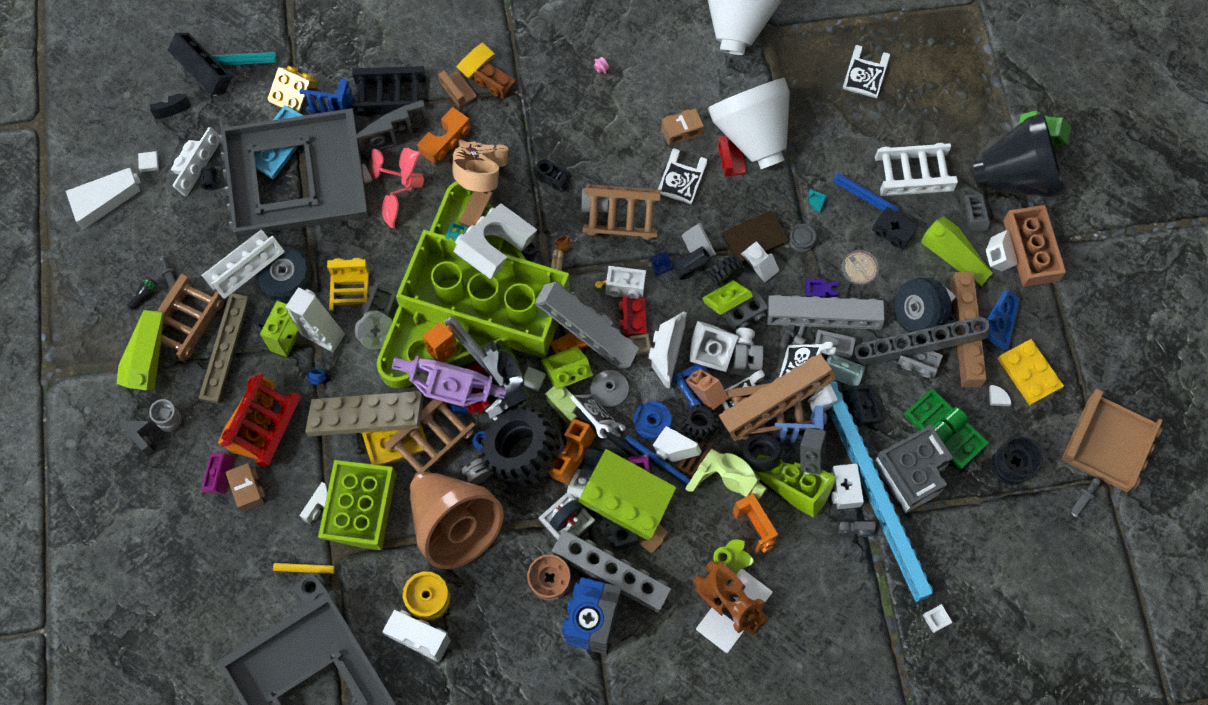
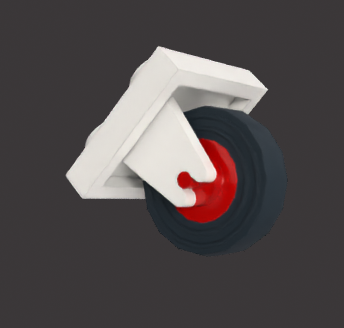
(566, 515)

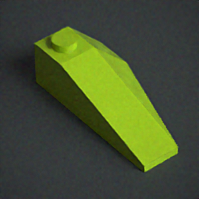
(952, 246)
(141, 356)
(799, 488)

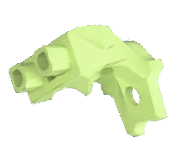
(734, 472)

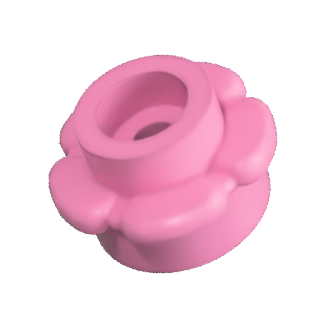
(601, 65)

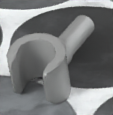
(798, 340)

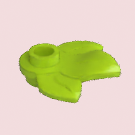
(736, 557)

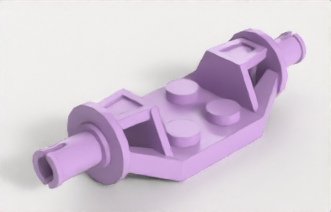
(448, 381)

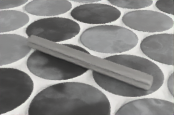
(469, 343)

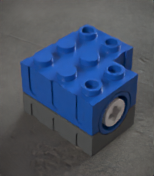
(591, 615)

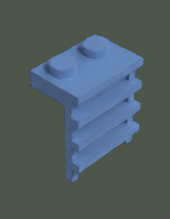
(818, 420)

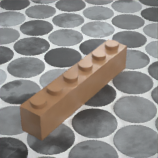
(965, 307)
(777, 397)

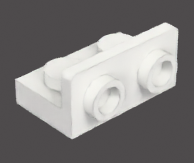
(625, 282)

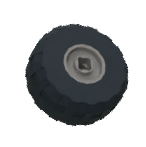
(285, 274)
(922, 304)

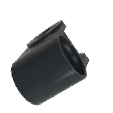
(555, 177)

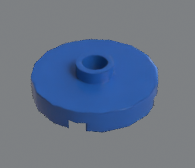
(649, 411)

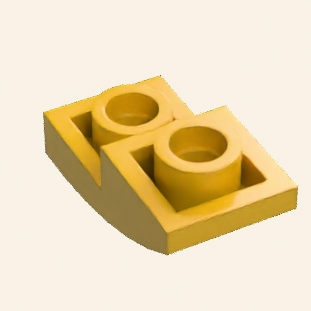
(475, 60)

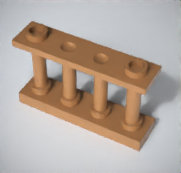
(613, 194)
(174, 302)
(737, 395)
(396, 441)

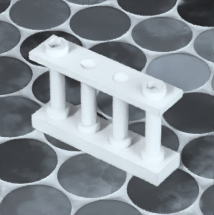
(916, 186)
(243, 263)

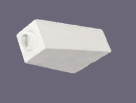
(101, 196)

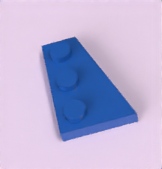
(1002, 319)

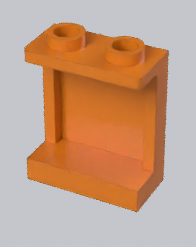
(751, 507)

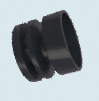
(1023, 453)

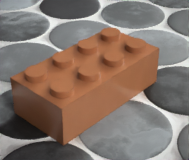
(1034, 246)

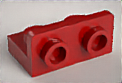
(633, 316)

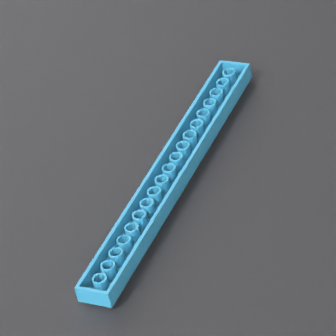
(879, 499)

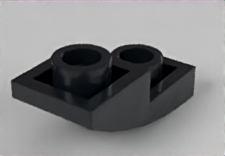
(175, 105)

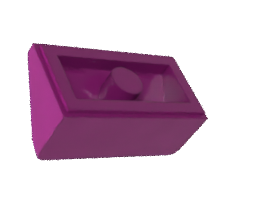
(215, 476)

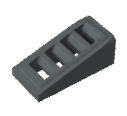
(976, 224)

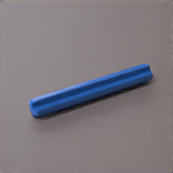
(863, 193)

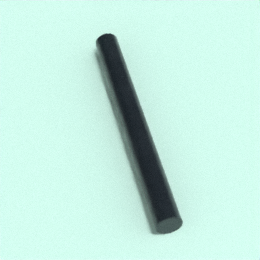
(610, 436)

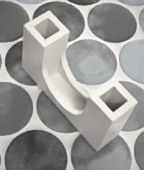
(497, 222)

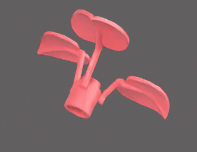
(411, 180)

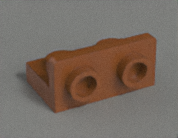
(494, 80)

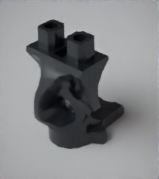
(507, 372)

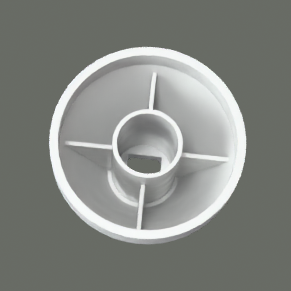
(740, 22)
(756, 121)

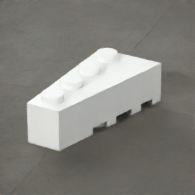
(314, 320)

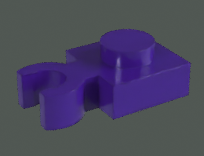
(818, 288)

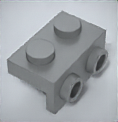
(924, 363)

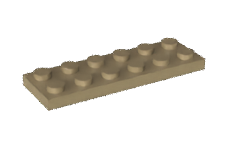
(365, 413)

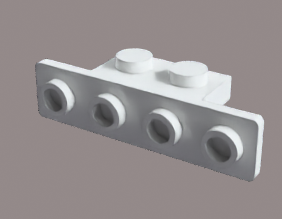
(193, 158)

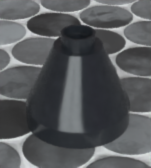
(1022, 161)

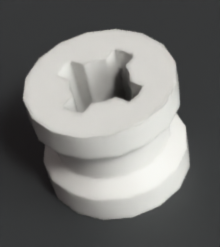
(745, 336)

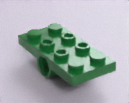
(950, 425)

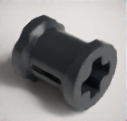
(208, 178)

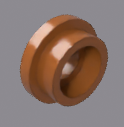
(563, 243)

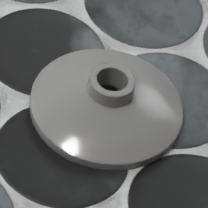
(613, 396)

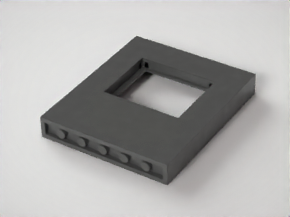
(332, 169)
(298, 650)

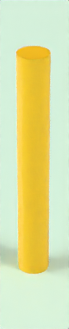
(303, 568)

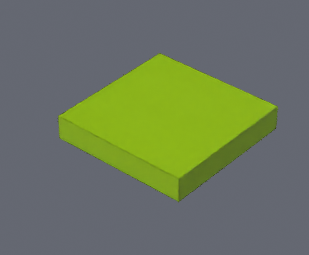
(727, 297)

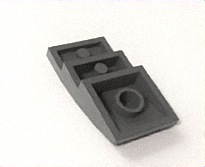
(392, 126)

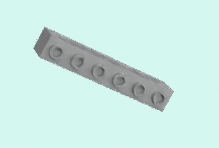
(598, 571)

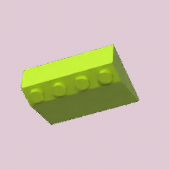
(627, 494)
(358, 504)

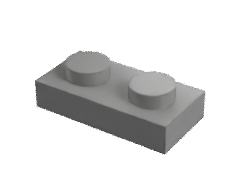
(843, 344)

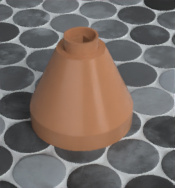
(453, 519)

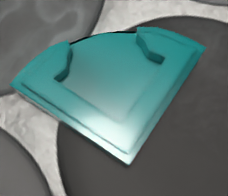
(816, 200)

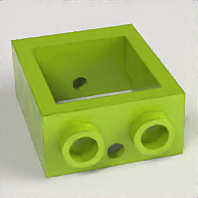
(276, 334)
(566, 364)

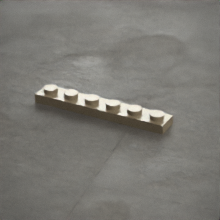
(224, 348)

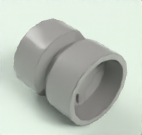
(602, 203)
(741, 357)
(165, 415)

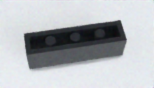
(199, 63)

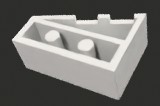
(417, 635)

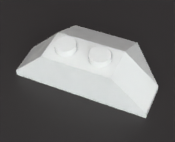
(667, 347)

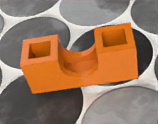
(436, 147)
(578, 437)

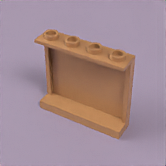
(1111, 442)

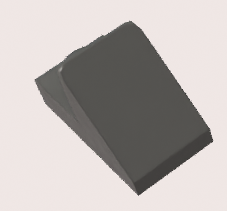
(137, 431)

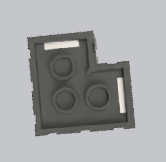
(914, 468)

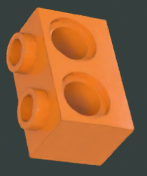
(440, 342)

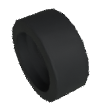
(762, 440)

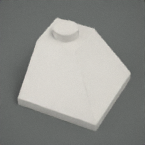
(712, 346)

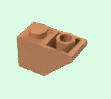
(707, 388)

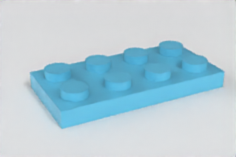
(272, 161)

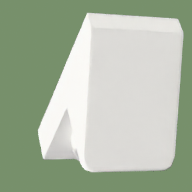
(760, 261)
(577, 484)
(317, 501)

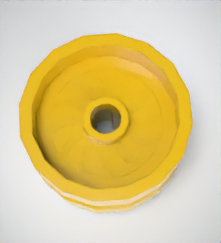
(431, 607)

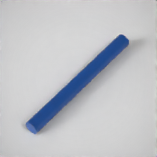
(657, 460)

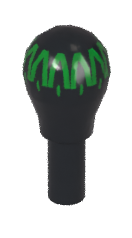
(146, 288)

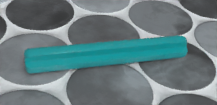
(249, 58)

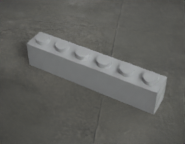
(825, 312)
(586, 325)

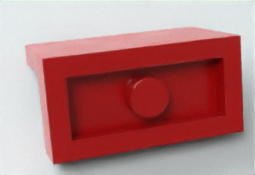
(731, 158)

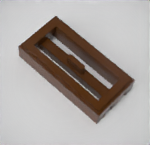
(686, 470)

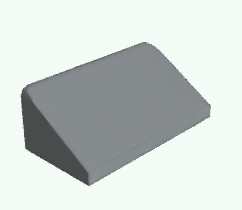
(695, 238)

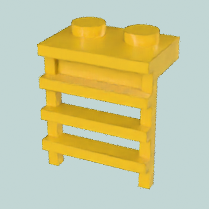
(344, 273)

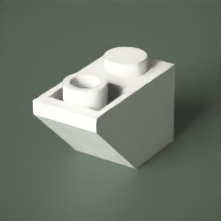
(1001, 252)

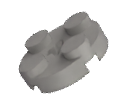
(367, 322)

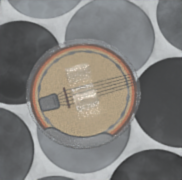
(859, 267)

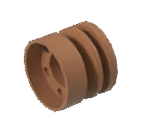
(549, 565)

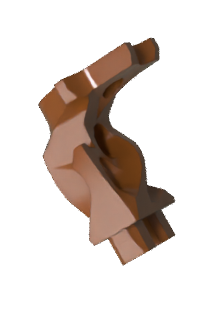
(741, 610)

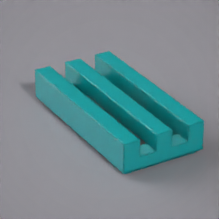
(457, 233)

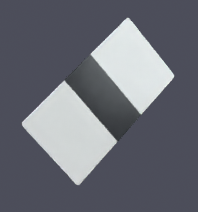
(720, 628)

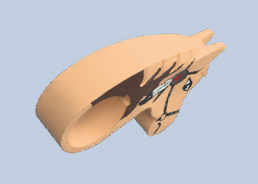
(478, 165)

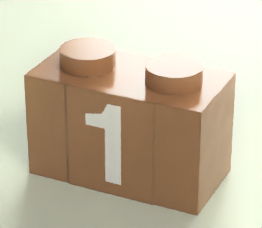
(682, 127)
(245, 487)

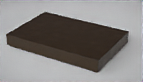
(762, 229)

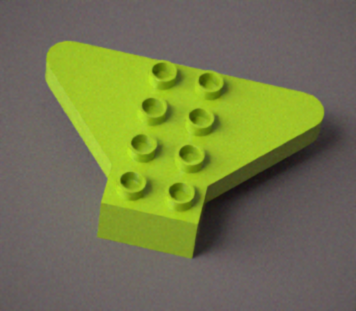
(446, 285)

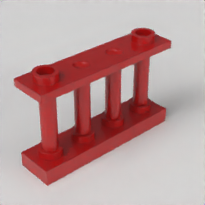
(280, 420)

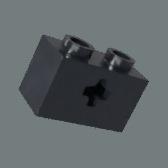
(891, 220)

